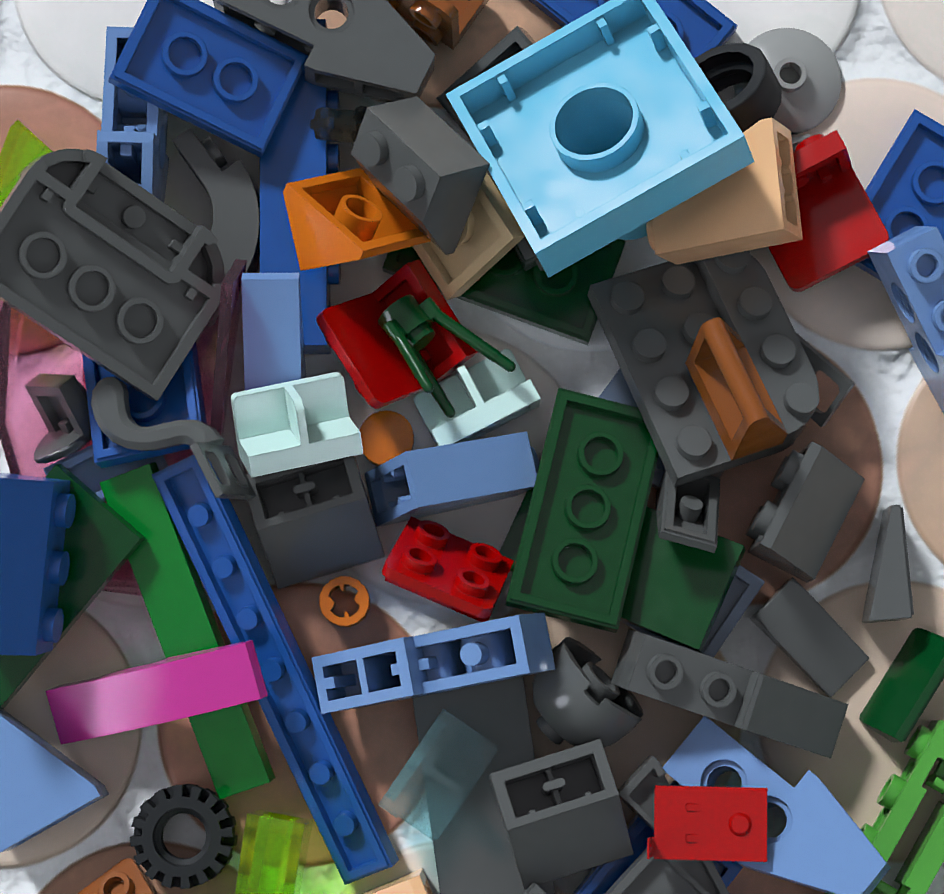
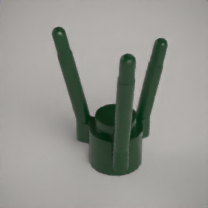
(410, 330)

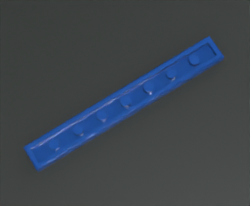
(292, 705)

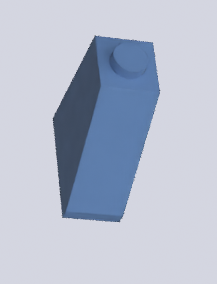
(451, 477)
(37, 784)

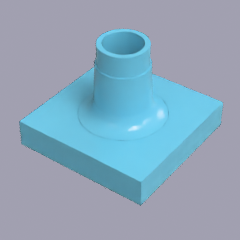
(599, 130)

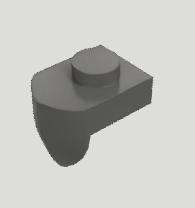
(65, 412)

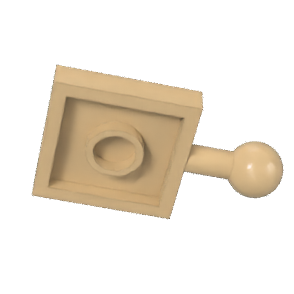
(484, 241)

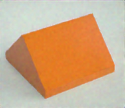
(344, 220)

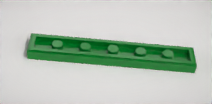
(186, 626)

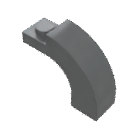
(232, 198)

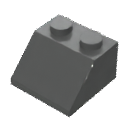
(421, 167)

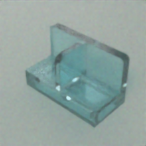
(439, 775)

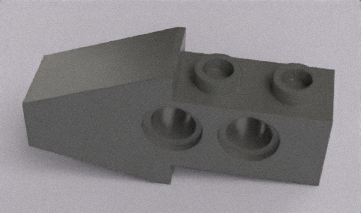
(366, 56)
(729, 693)

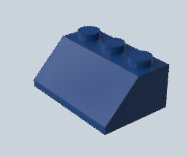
(32, 561)

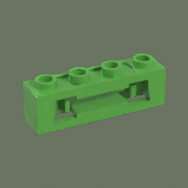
(900, 801)

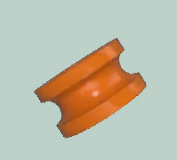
(328, 605)

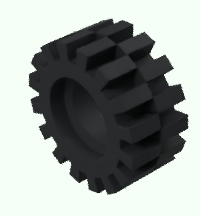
(149, 836)

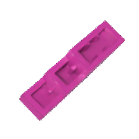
(157, 692)

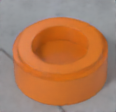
(385, 436)

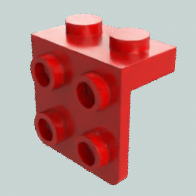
(834, 215)
(372, 356)
(447, 569)

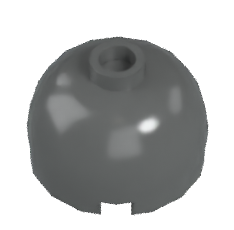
(580, 701)

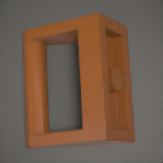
(733, 391)

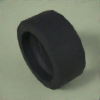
(743, 64)

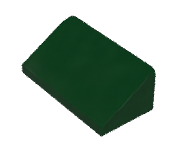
(906, 686)

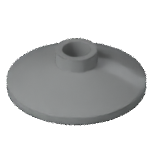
(819, 83)

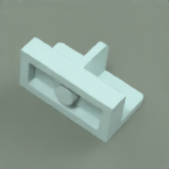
(482, 400)
(294, 424)

